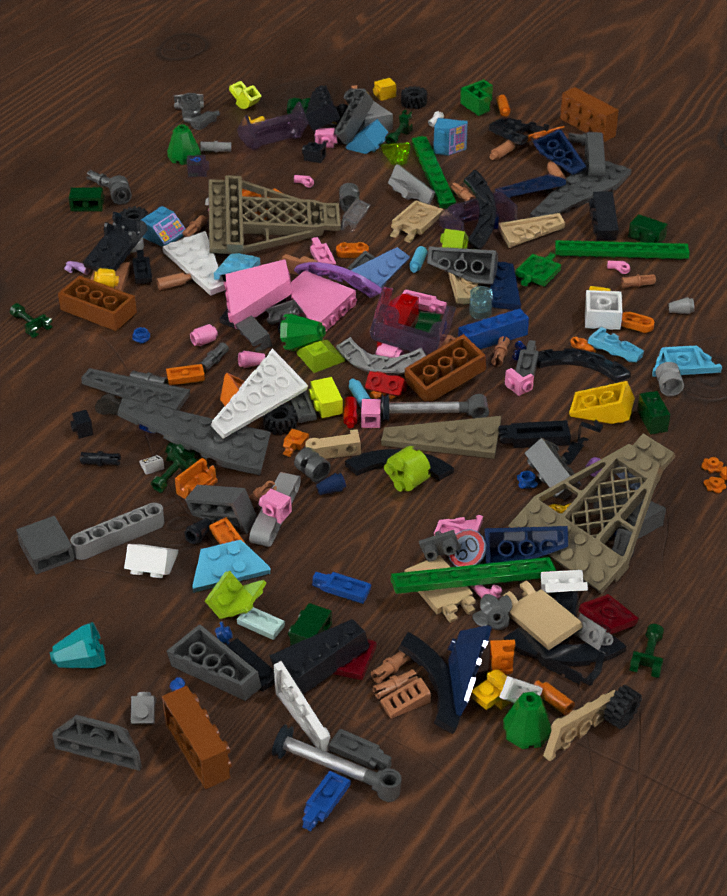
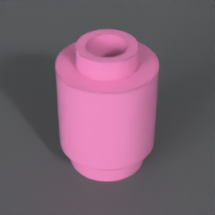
(203, 335)
(389, 351)

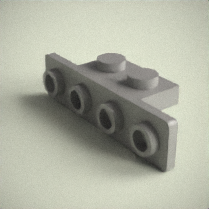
(410, 186)

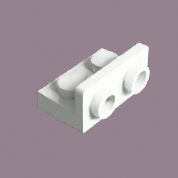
(563, 581)

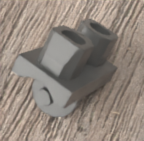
(440, 544)

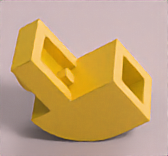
(489, 691)

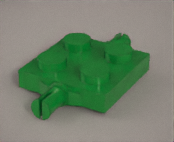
(538, 269)

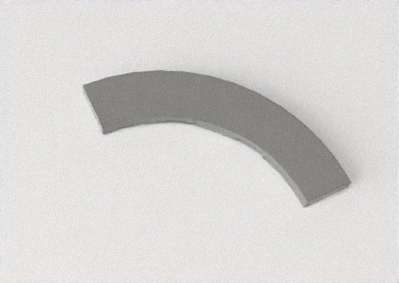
(374, 363)

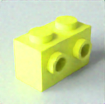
(326, 397)

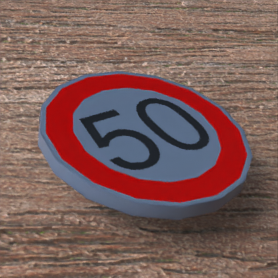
(472, 548)

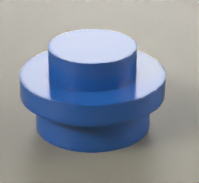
(141, 335)

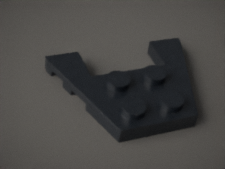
(513, 129)

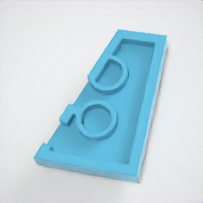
(614, 346)

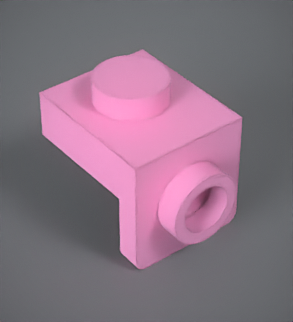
(518, 383)

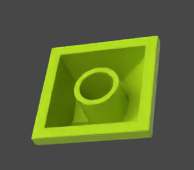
(320, 355)

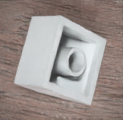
(603, 309)
(150, 559)

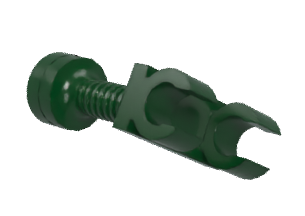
(403, 128)
(33, 325)
(159, 483)
(654, 634)

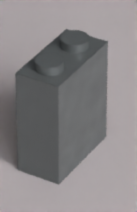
(45, 544)

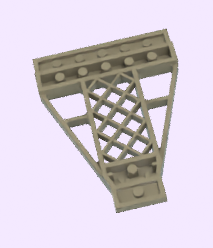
(229, 223)
(587, 552)

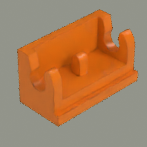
(195, 475)
(501, 656)

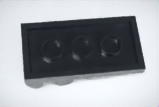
(116, 243)

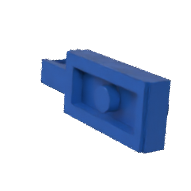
(342, 586)
(324, 799)

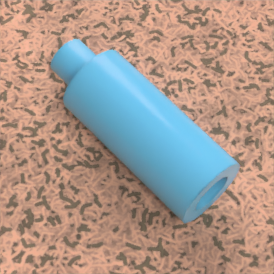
(418, 259)
(358, 391)

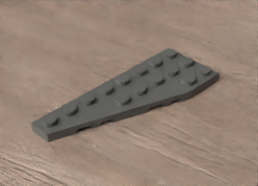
(580, 189)
(238, 451)

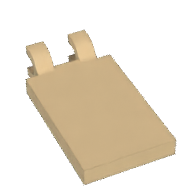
(415, 220)
(447, 599)
(542, 616)

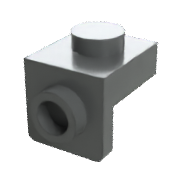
(621, 541)

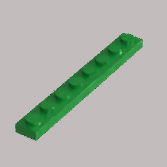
(433, 172)
(621, 249)
(470, 575)

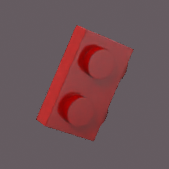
(385, 383)

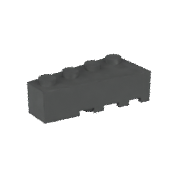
(214, 663)

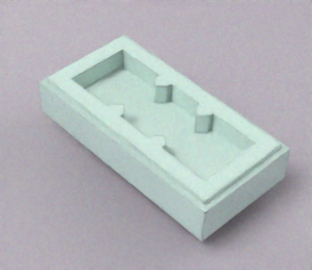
(261, 623)

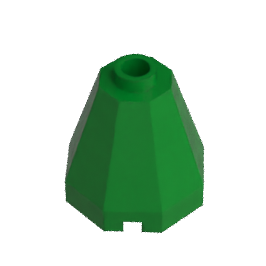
(182, 145)
(300, 332)
(527, 722)

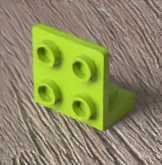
(232, 597)

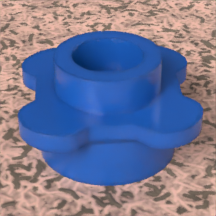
(527, 480)
(224, 633)

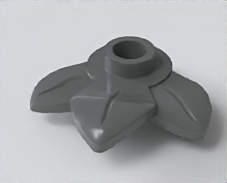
(493, 609)

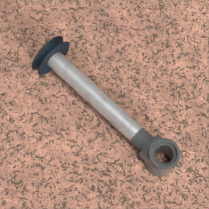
(475, 406)
(385, 782)

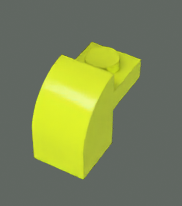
(245, 96)

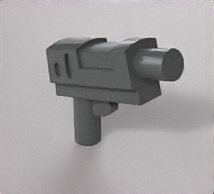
(203, 120)

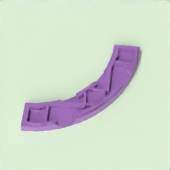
(339, 274)

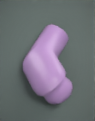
(71, 265)

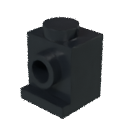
(314, 152)

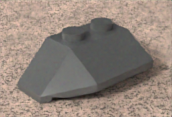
(97, 741)

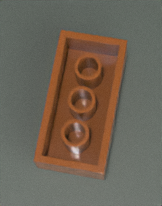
(588, 113)
(97, 303)
(445, 369)
(197, 737)

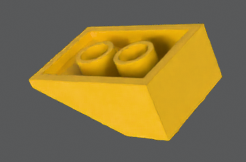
(604, 403)

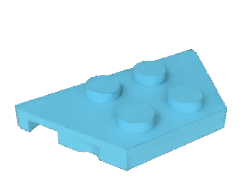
(236, 262)
(689, 360)
(226, 557)

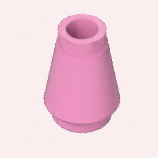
(249, 359)

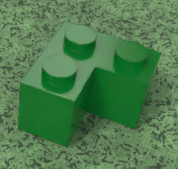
(477, 97)

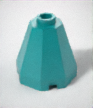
(80, 649)

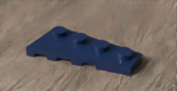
(536, 184)
(505, 288)

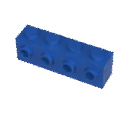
(489, 330)

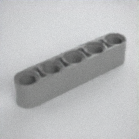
(265, 526)
(117, 531)

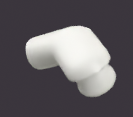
(432, 121)

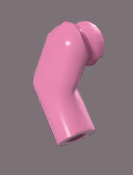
(481, 590)

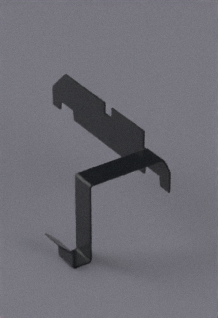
(574, 447)
(572, 674)

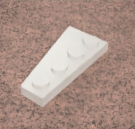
(299, 708)

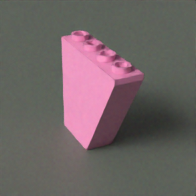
(256, 289)
(321, 298)

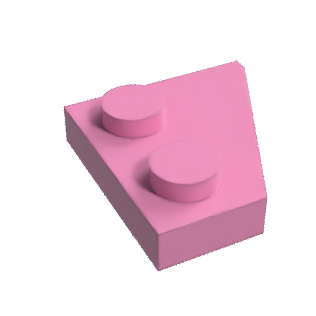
(459, 524)

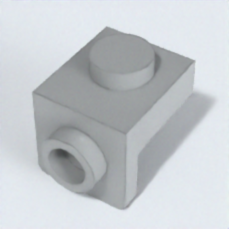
(143, 708)

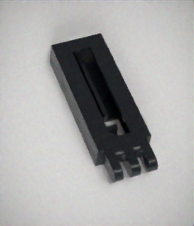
(528, 433)

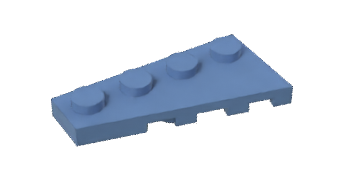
(383, 267)

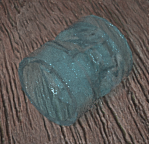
(480, 302)

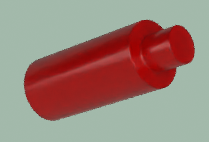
(350, 411)

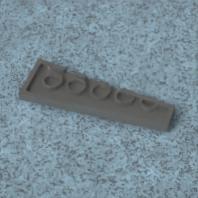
(137, 389)

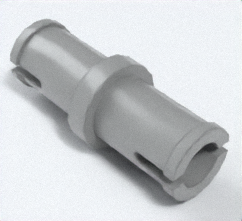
(216, 146)

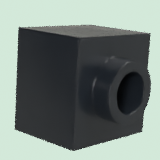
(81, 424)

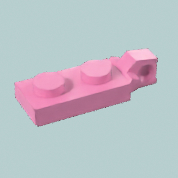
(321, 252)
(428, 302)

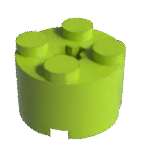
(407, 468)

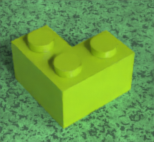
(454, 239)

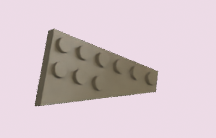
(461, 437)

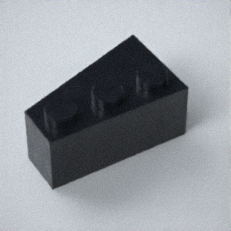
(603, 216)

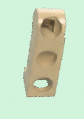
(336, 446)

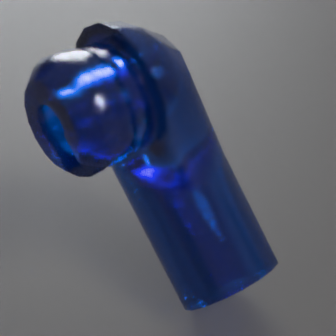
(519, 346)

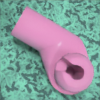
(305, 180)
(620, 266)

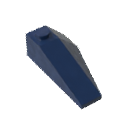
(559, 150)
(523, 542)
(465, 662)

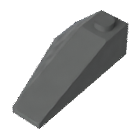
(470, 264)

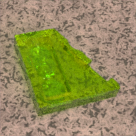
(397, 152)

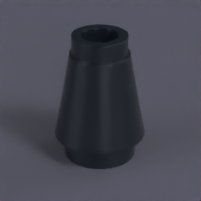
(197, 531)

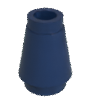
(331, 484)

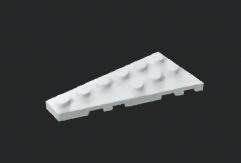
(194, 259)
(262, 392)

